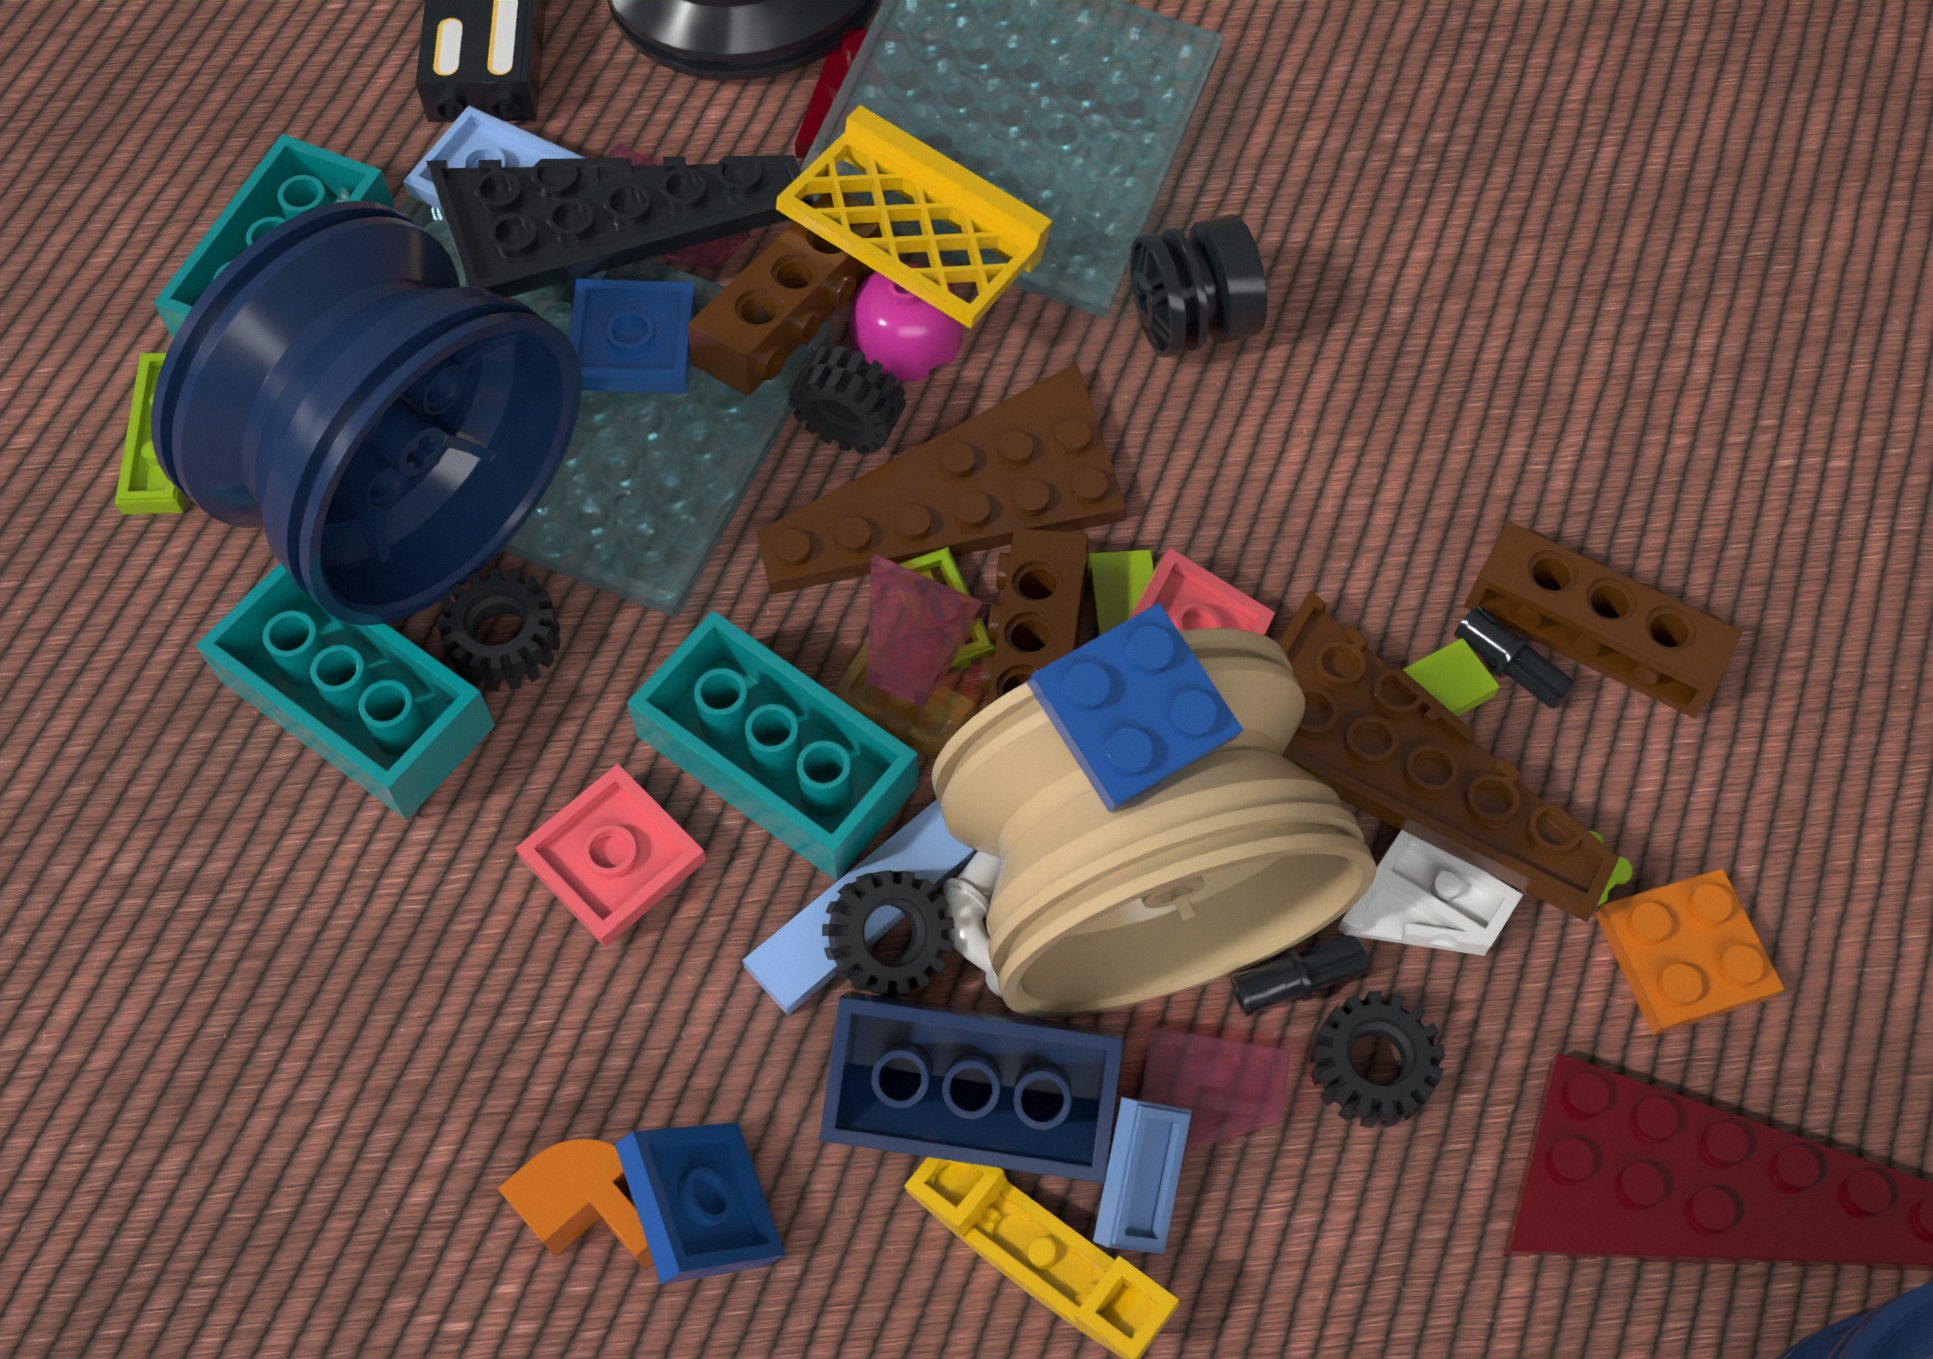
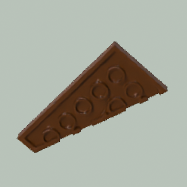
(1010, 467)
(1418, 768)

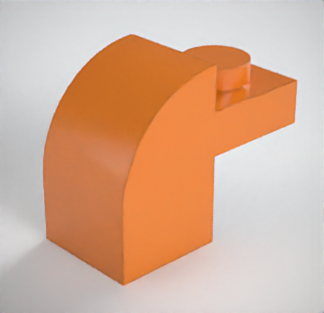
(570, 1190)

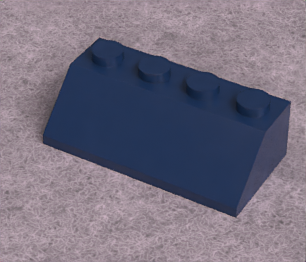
(972, 1086)

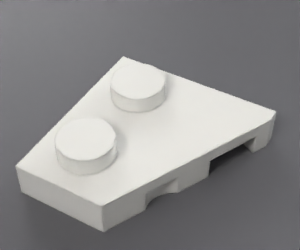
(1431, 901)

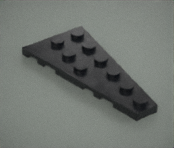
(595, 214)

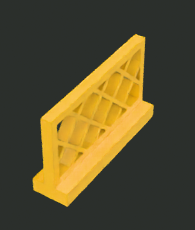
(939, 191)

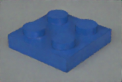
(633, 334)
(1134, 707)
(699, 1201)

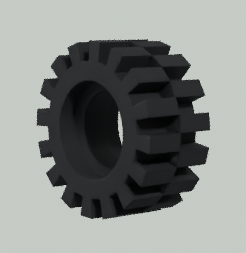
(847, 399)
(488, 600)
(927, 937)
(1405, 1031)

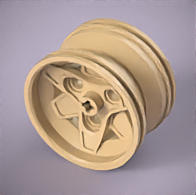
(1172, 884)

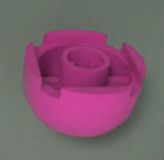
(901, 328)

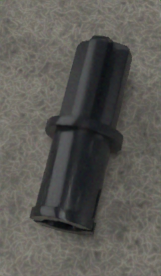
(1514, 657)
(1298, 974)

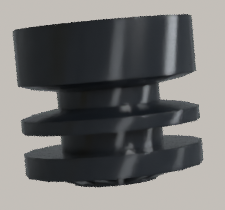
(1198, 285)

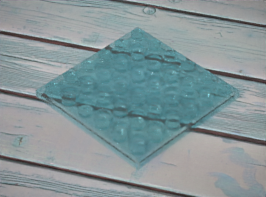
(1048, 103)

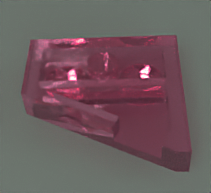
(914, 630)

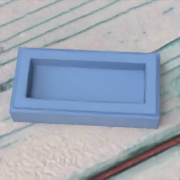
(1142, 1176)

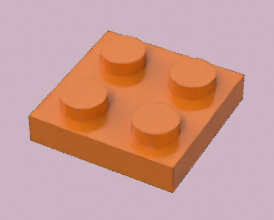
(1688, 952)

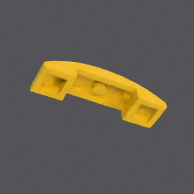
(1044, 1255)

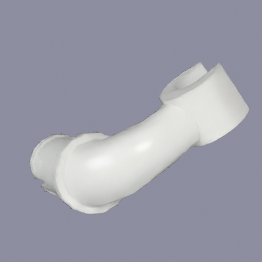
(969, 905)

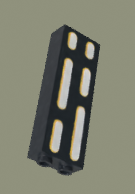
(481, 58)

